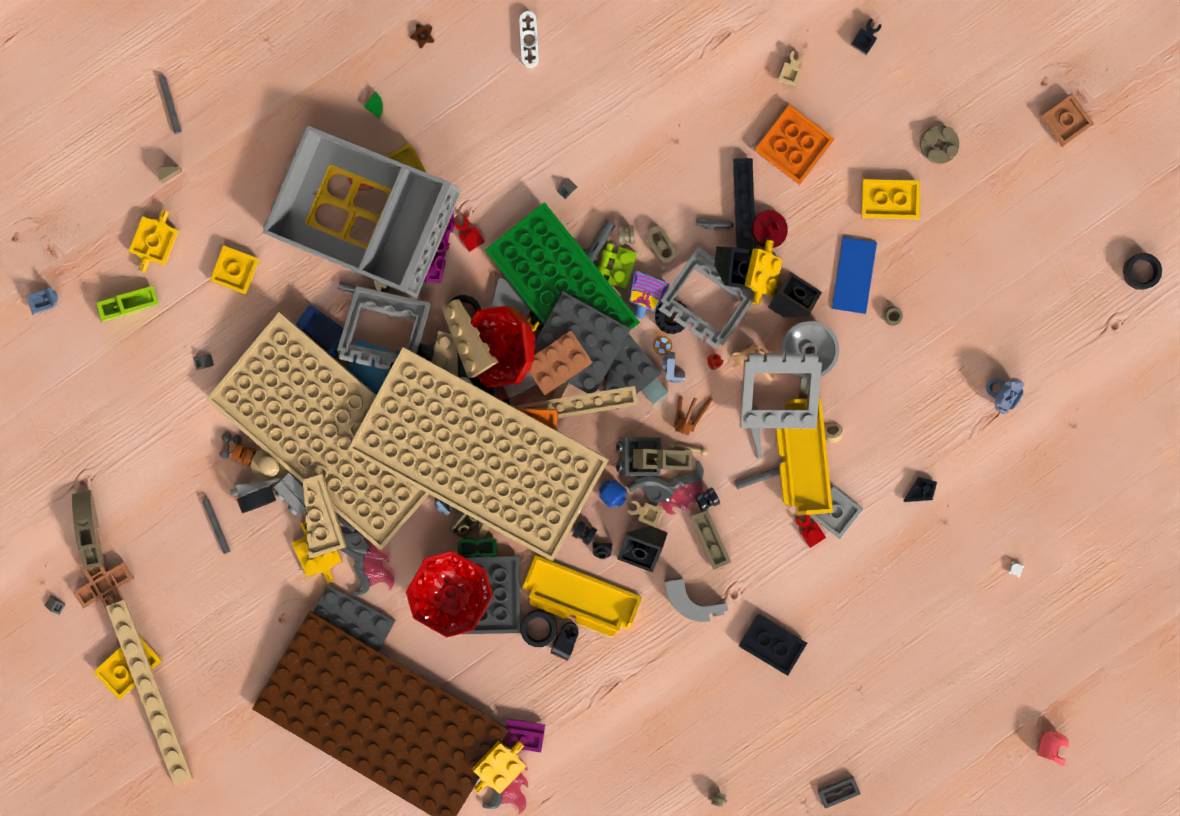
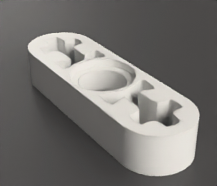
(533, 25)

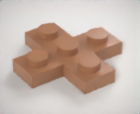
(103, 585)

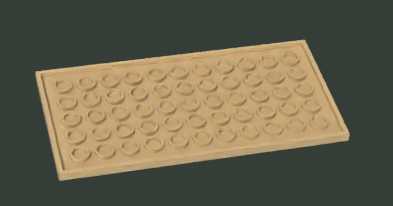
(305, 416)
(478, 454)

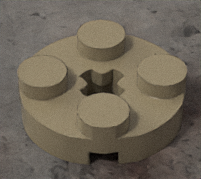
(933, 153)

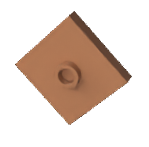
(1066, 120)

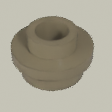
(897, 320)
(717, 799)

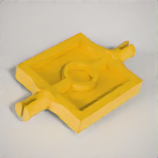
(153, 241)
(763, 272)
(316, 564)
(499, 767)

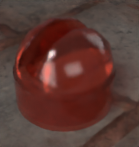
(714, 361)

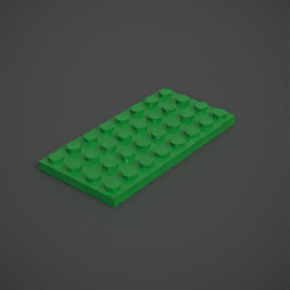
(546, 261)

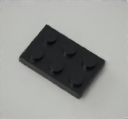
(772, 644)

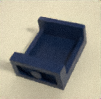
(321, 329)

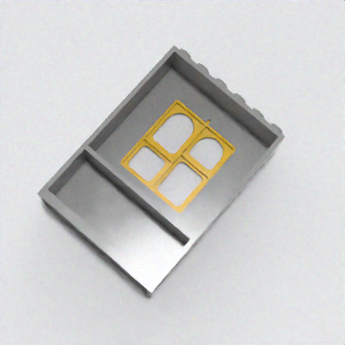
(404, 232)

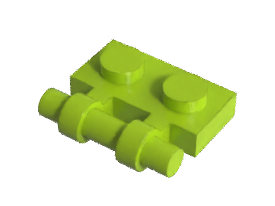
(622, 266)

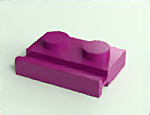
(527, 732)

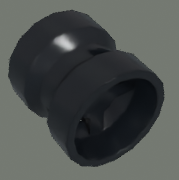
(707, 499)
(587, 536)

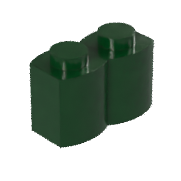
(483, 547)

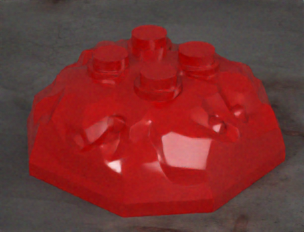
(509, 342)
(449, 594)

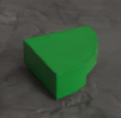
(375, 105)

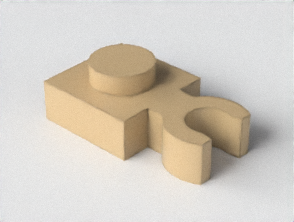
(791, 72)
(649, 514)

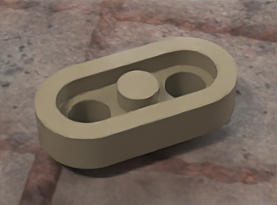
(661, 244)

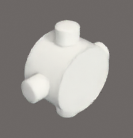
(1016, 569)

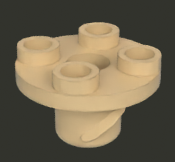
(266, 467)

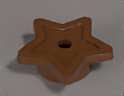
(426, 39)

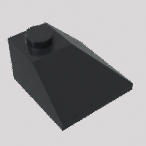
(732, 265)
(794, 297)
(643, 547)

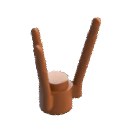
(684, 425)

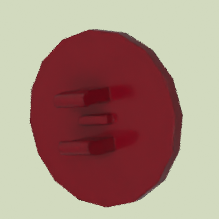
(770, 226)

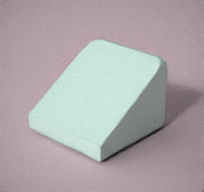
(655, 391)

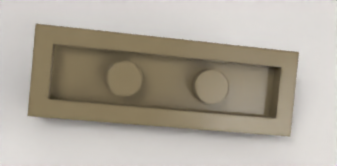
(710, 539)

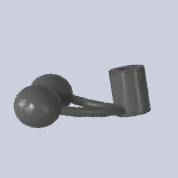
(226, 437)

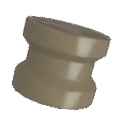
(626, 235)

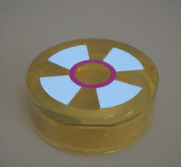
(662, 345)

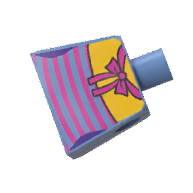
(646, 293)

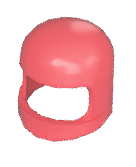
(1050, 745)

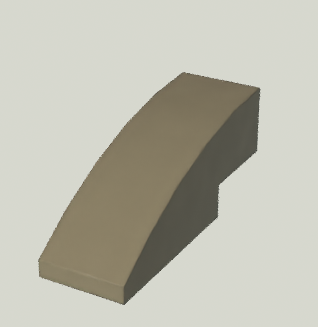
(662, 459)

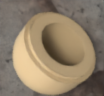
(835, 437)

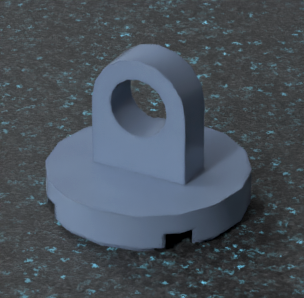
(1008, 395)

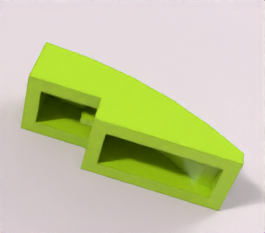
(126, 304)

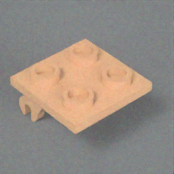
(739, 357)

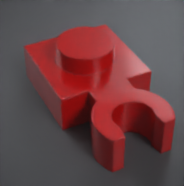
(470, 236)
(811, 533)

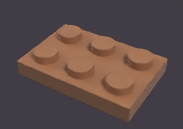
(559, 362)

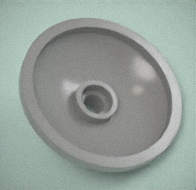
(818, 338)

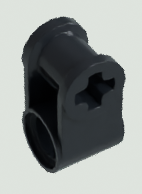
(564, 644)

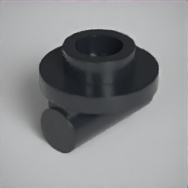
(602, 550)

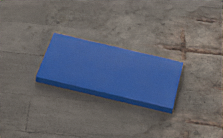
(854, 275)

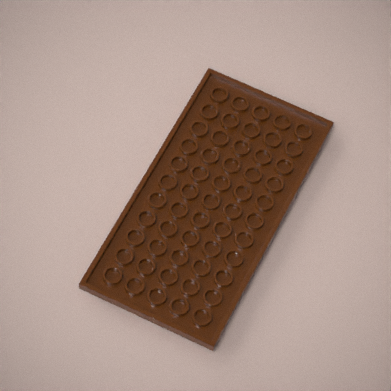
(378, 717)

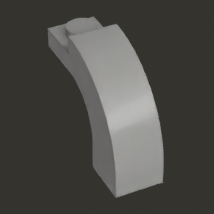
(678, 597)

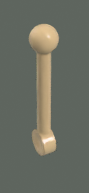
(672, 444)

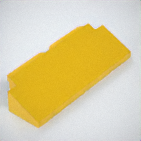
(804, 465)
(574, 594)

